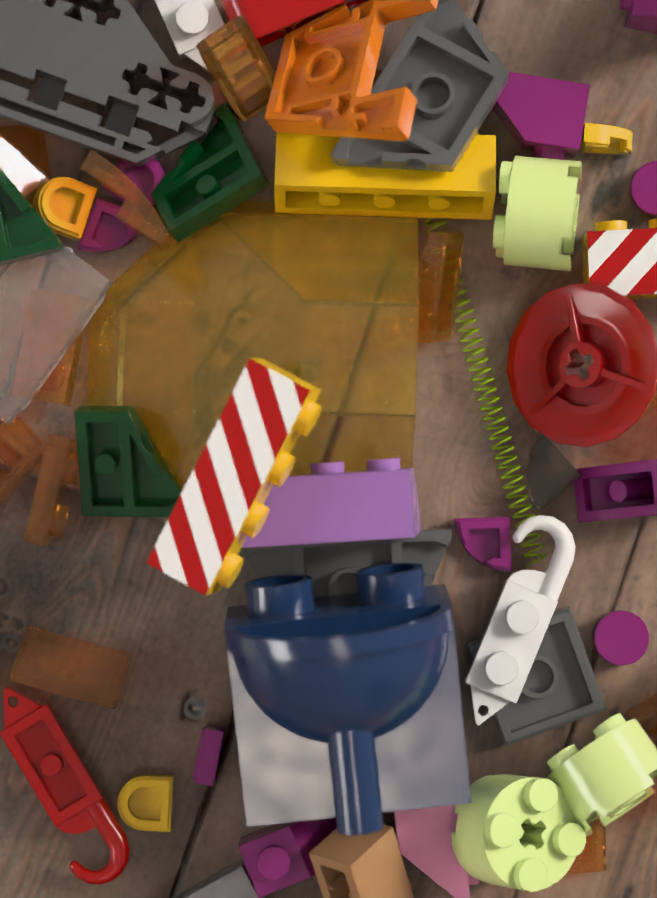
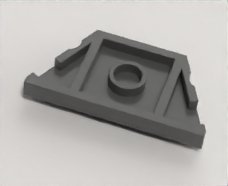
(454, 88)
(336, 563)

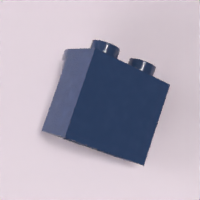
(346, 699)

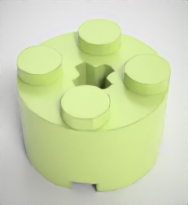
(539, 212)
(608, 773)
(517, 832)

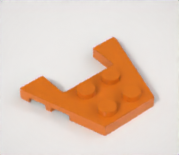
(330, 72)

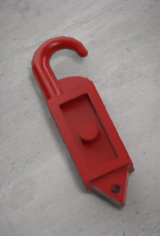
(62, 781)

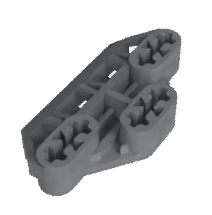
(96, 66)

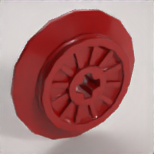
(551, 348)

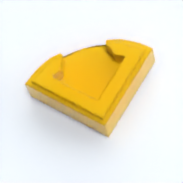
(606, 139)

